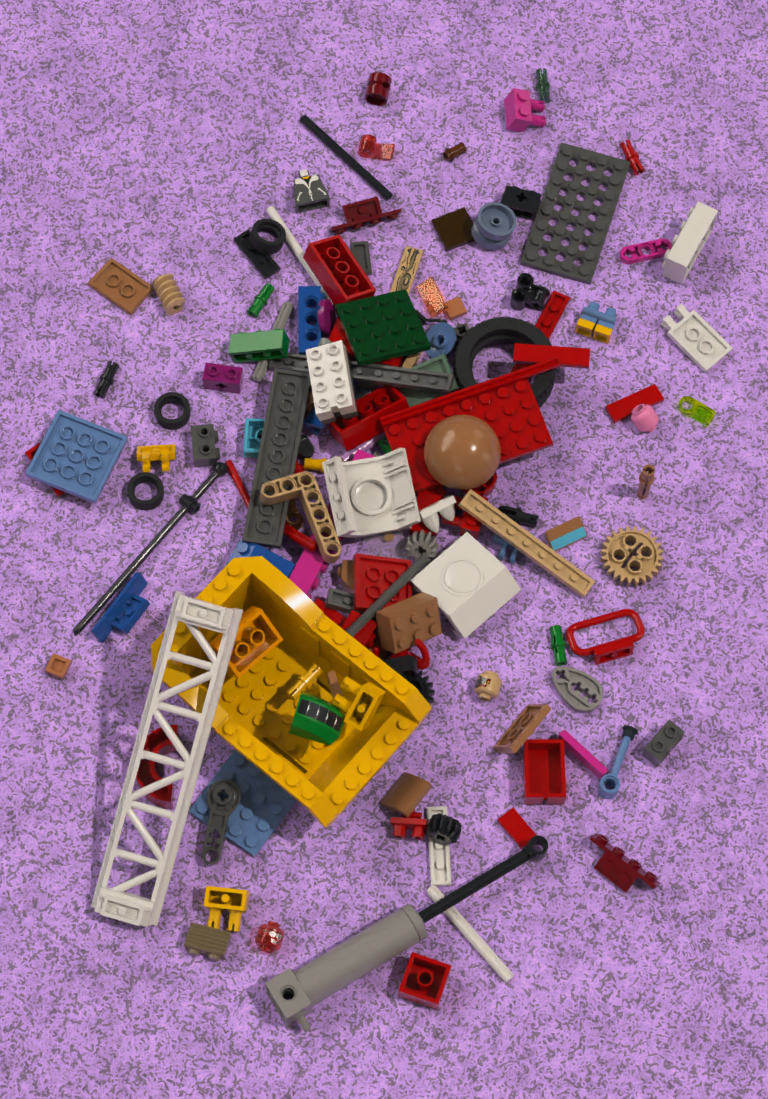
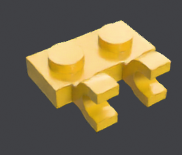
(156, 452)

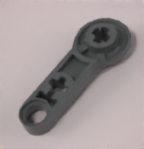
(219, 815)

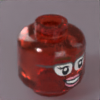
(269, 937)

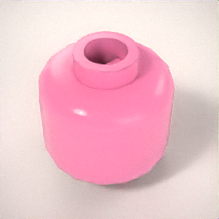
(644, 418)

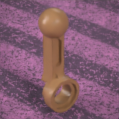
(293, 512)

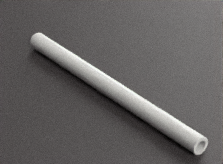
(296, 248)

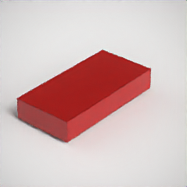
(516, 827)

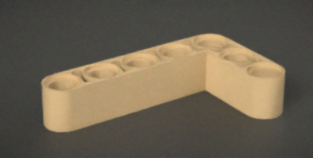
(311, 509)

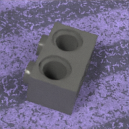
(663, 743)

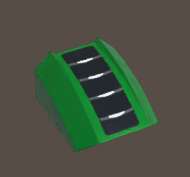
(316, 719)

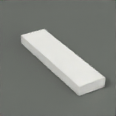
(439, 854)

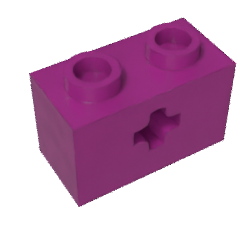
(222, 378)

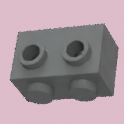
(204, 446)

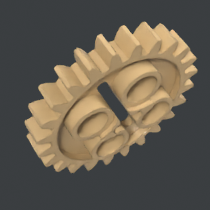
(647, 566)

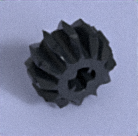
(444, 828)

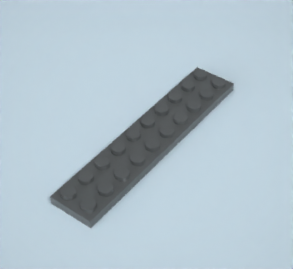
(277, 455)

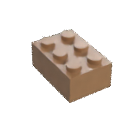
(407, 621)

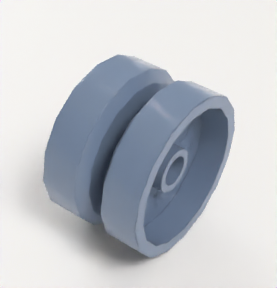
(493, 226)

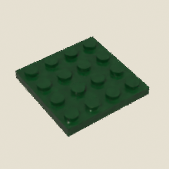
(382, 327)

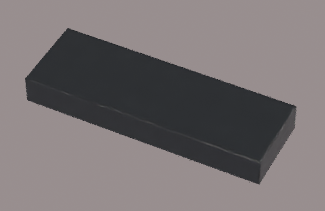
(263, 262)

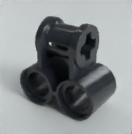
(528, 294)

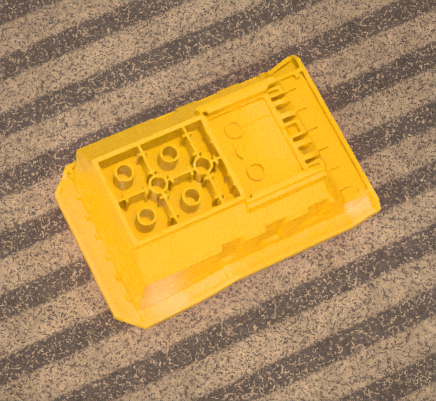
(258, 713)

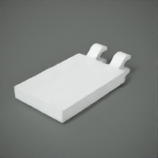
(696, 338)

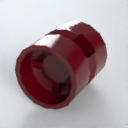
(378, 88)

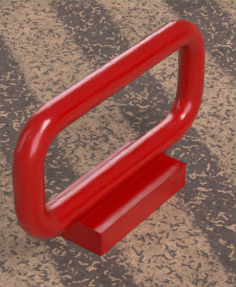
(610, 650)

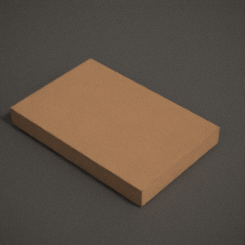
(120, 286)
(522, 728)

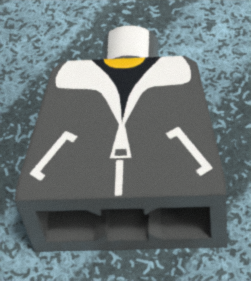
(309, 192)

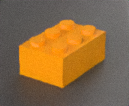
(253, 641)

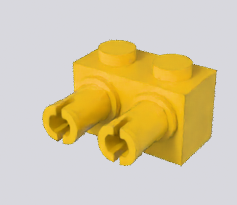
(364, 706)
(226, 898)

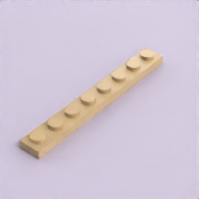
(526, 543)

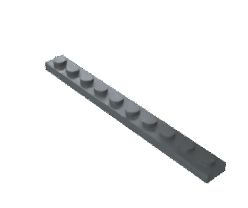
(379, 374)

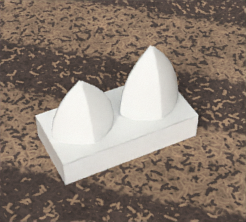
(446, 509)

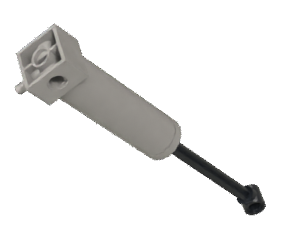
(374, 946)

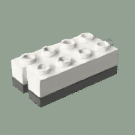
(331, 381)

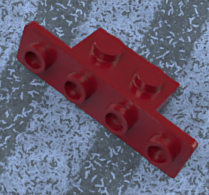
(363, 212)
(620, 868)

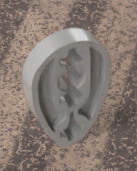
(573, 699)

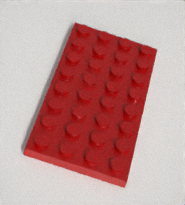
(507, 410)

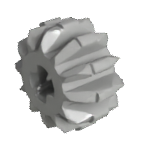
(421, 545)

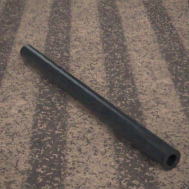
(347, 158)

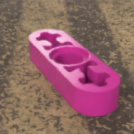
(648, 245)

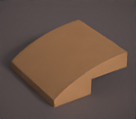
(406, 794)

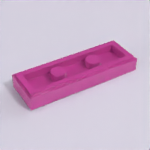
(583, 755)

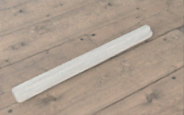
(473, 937)

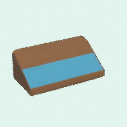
(565, 534)

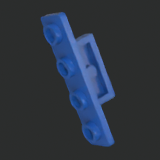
(124, 610)

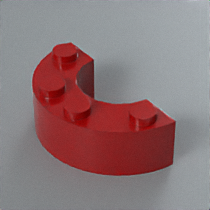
(160, 744)

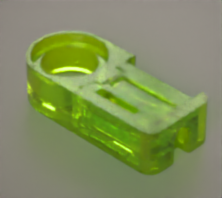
(698, 411)

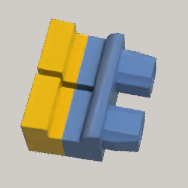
(603, 321)

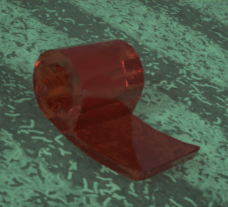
(370, 149)

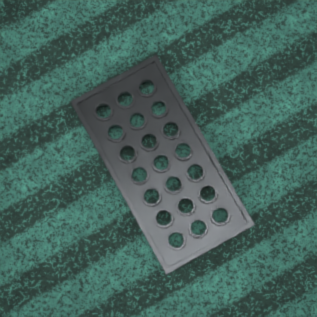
(582, 222)

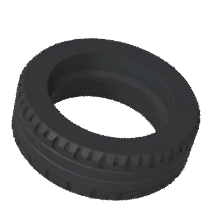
(500, 331)

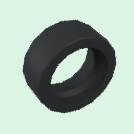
(265, 246)
(172, 424)
(145, 504)

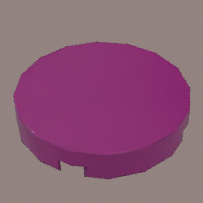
(326, 316)

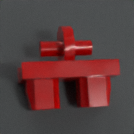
(418, 826)

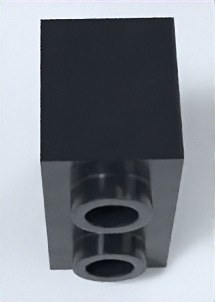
(530, 201)

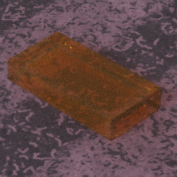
(432, 297)

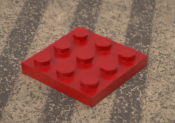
(374, 576)

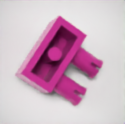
(518, 111)

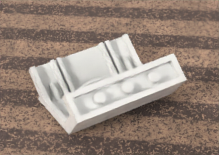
(371, 494)
(467, 584)

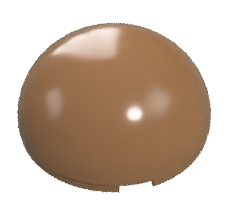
(462, 452)

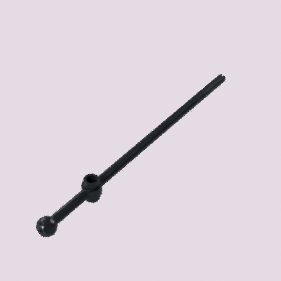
(189, 504)

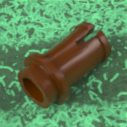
(455, 151)

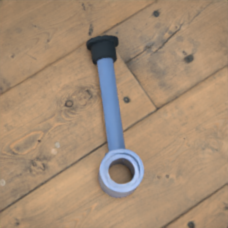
(628, 735)

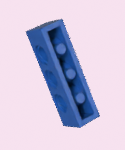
(308, 297)

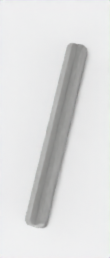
(280, 323)

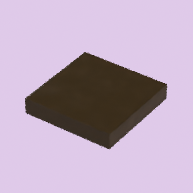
(454, 229)

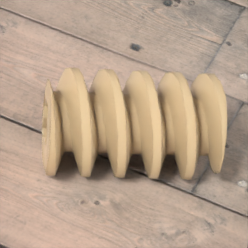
(169, 294)

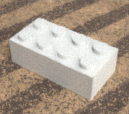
(689, 242)

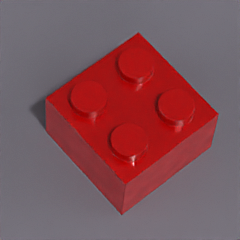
(424, 980)

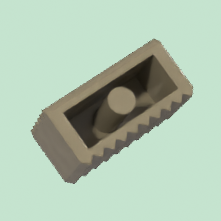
(207, 941)

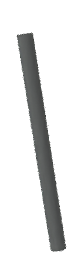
(387, 596)

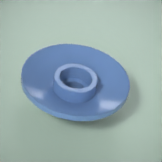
(436, 335)

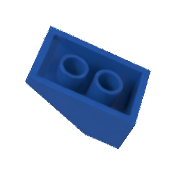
(251, 550)

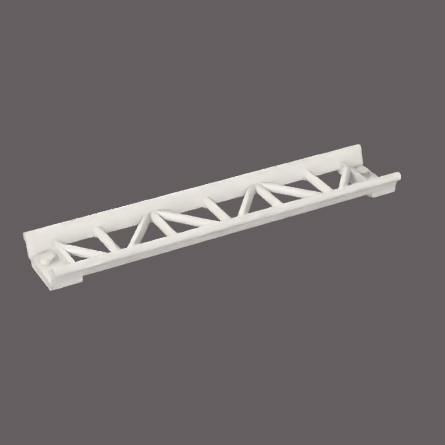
(114, 901)

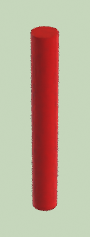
(238, 482)

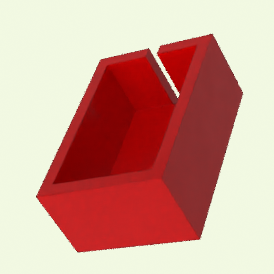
(544, 771)

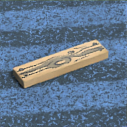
(407, 269)

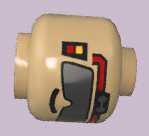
(488, 686)

